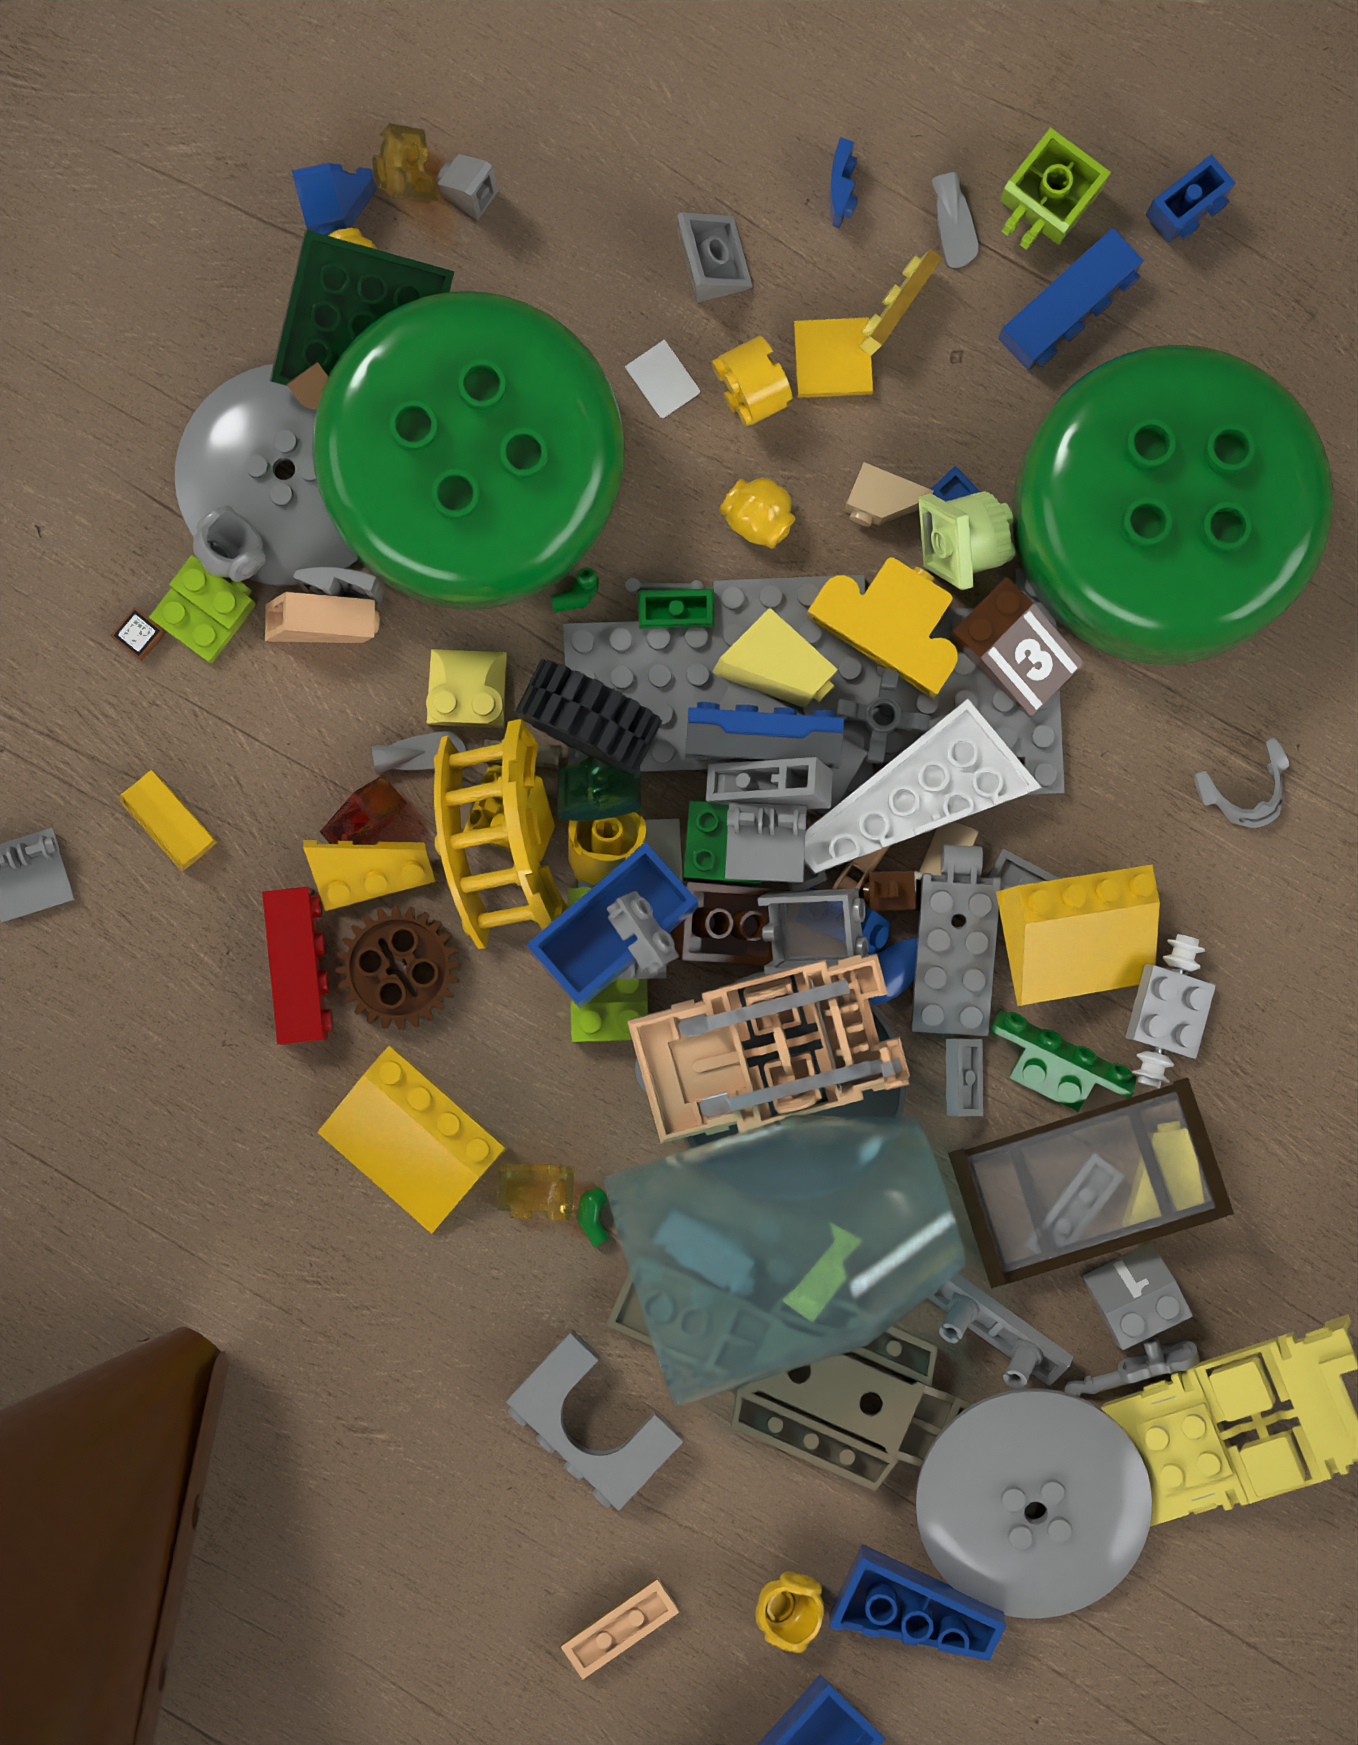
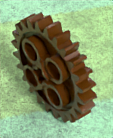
(369, 987)

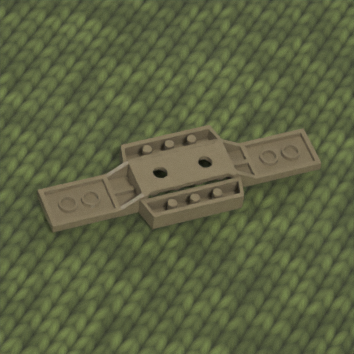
(905, 1424)

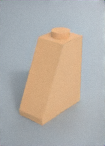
(320, 619)

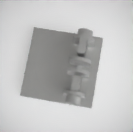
(765, 842)
(32, 875)

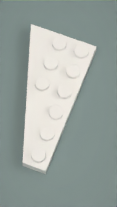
(933, 782)

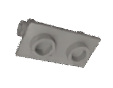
(634, 916)

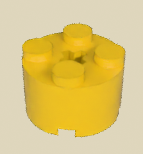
(753, 381)
(603, 844)

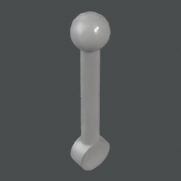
(633, 585)

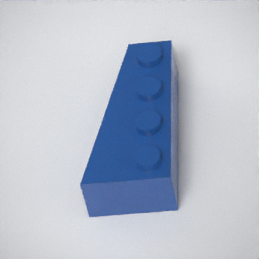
(911, 1606)

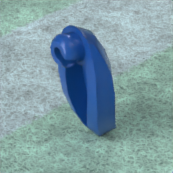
(897, 968)

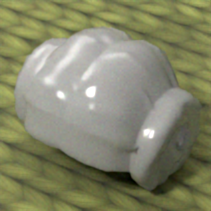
(228, 545)

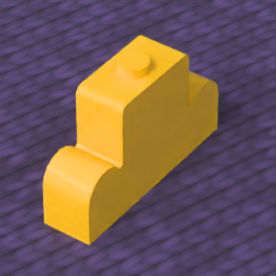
(891, 622)

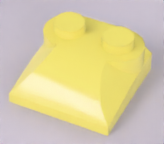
(467, 688)

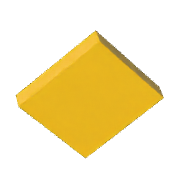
(831, 358)

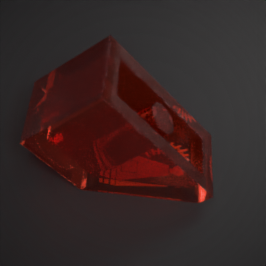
(364, 813)

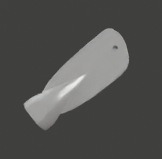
(954, 222)
(412, 753)

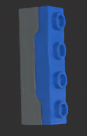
(761, 736)

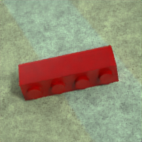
(296, 965)

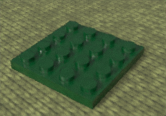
(340, 293)

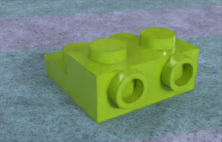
(203, 609)

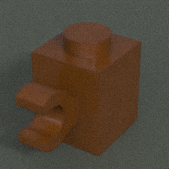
(893, 891)

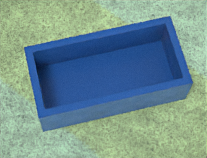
(582, 944)
(822, 1718)

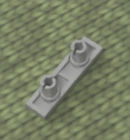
(1000, 1327)

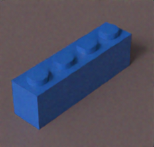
(1071, 299)

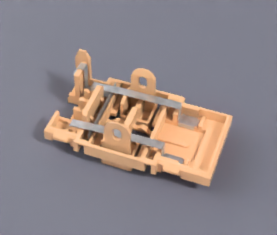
(700, 1070)

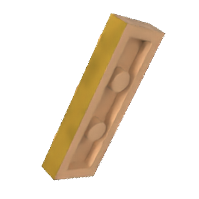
(620, 1628)

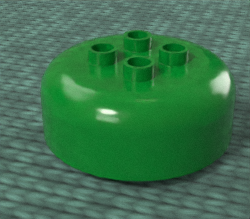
(468, 449)
(1172, 504)

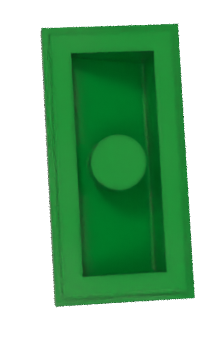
(676, 608)

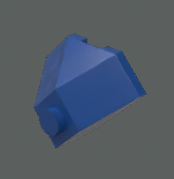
(331, 196)

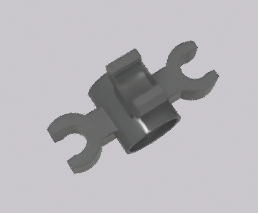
(903, 720)

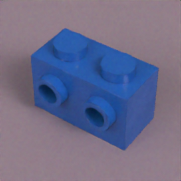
(1191, 198)

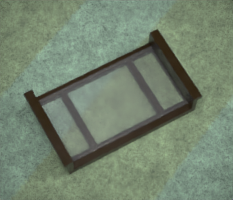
(1091, 1184)

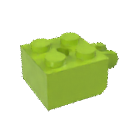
(1046, 209)

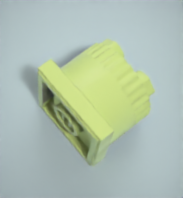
(964, 536)

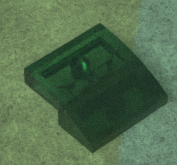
(596, 792)

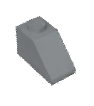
(468, 184)

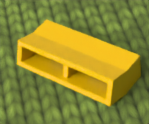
(167, 820)

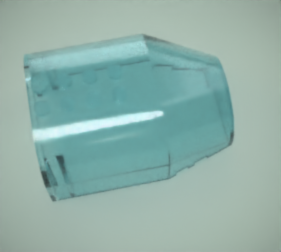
(782, 1245)

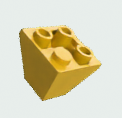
(491, 811)

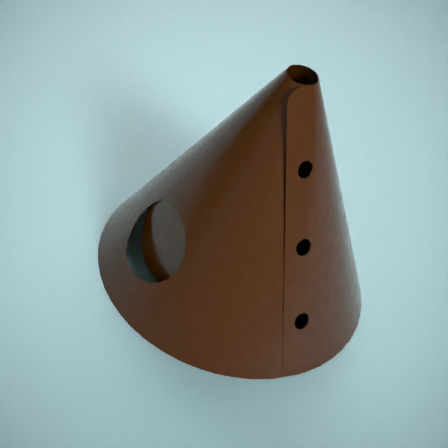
(101, 1539)

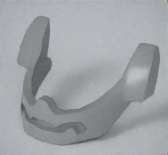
(1264, 811)

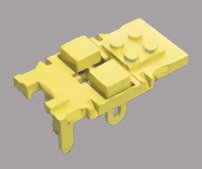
(1189, 1451)

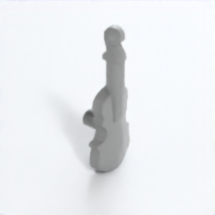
(1156, 1361)

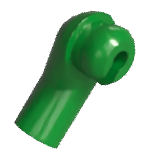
(580, 593)
(588, 1215)

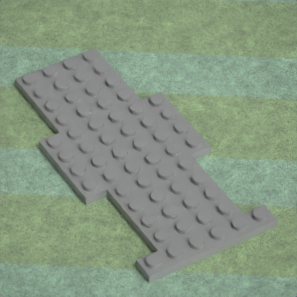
(675, 666)

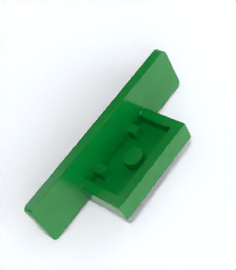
(1057, 1066)

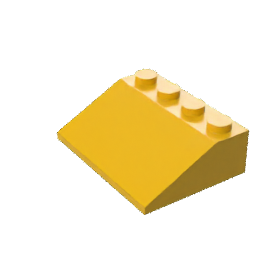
(1080, 933)
(412, 1138)

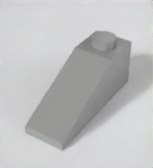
(771, 782)

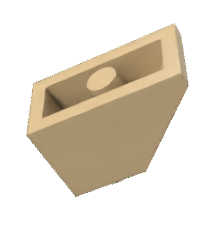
(882, 496)

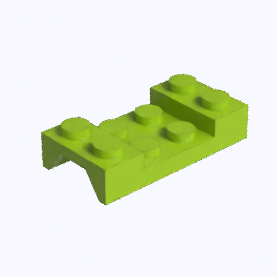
(609, 1011)

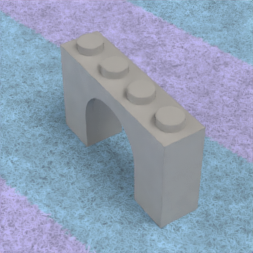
(612, 1472)

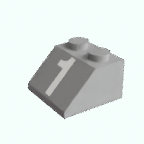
(1136, 1296)

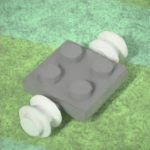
(1169, 1011)

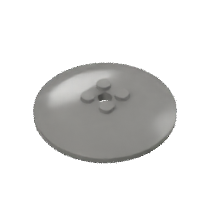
(232, 460)
(1021, 1452)

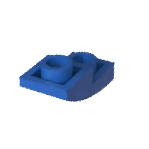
(841, 196)

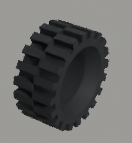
(588, 716)

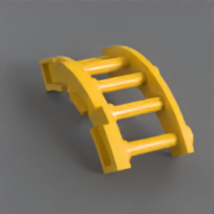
(519, 828)

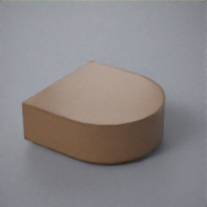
(309, 386)

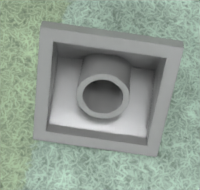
(712, 255)

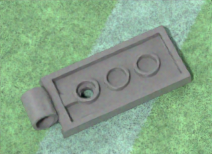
(955, 962)

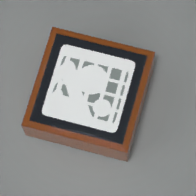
(138, 634)

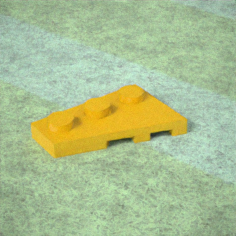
(364, 872)

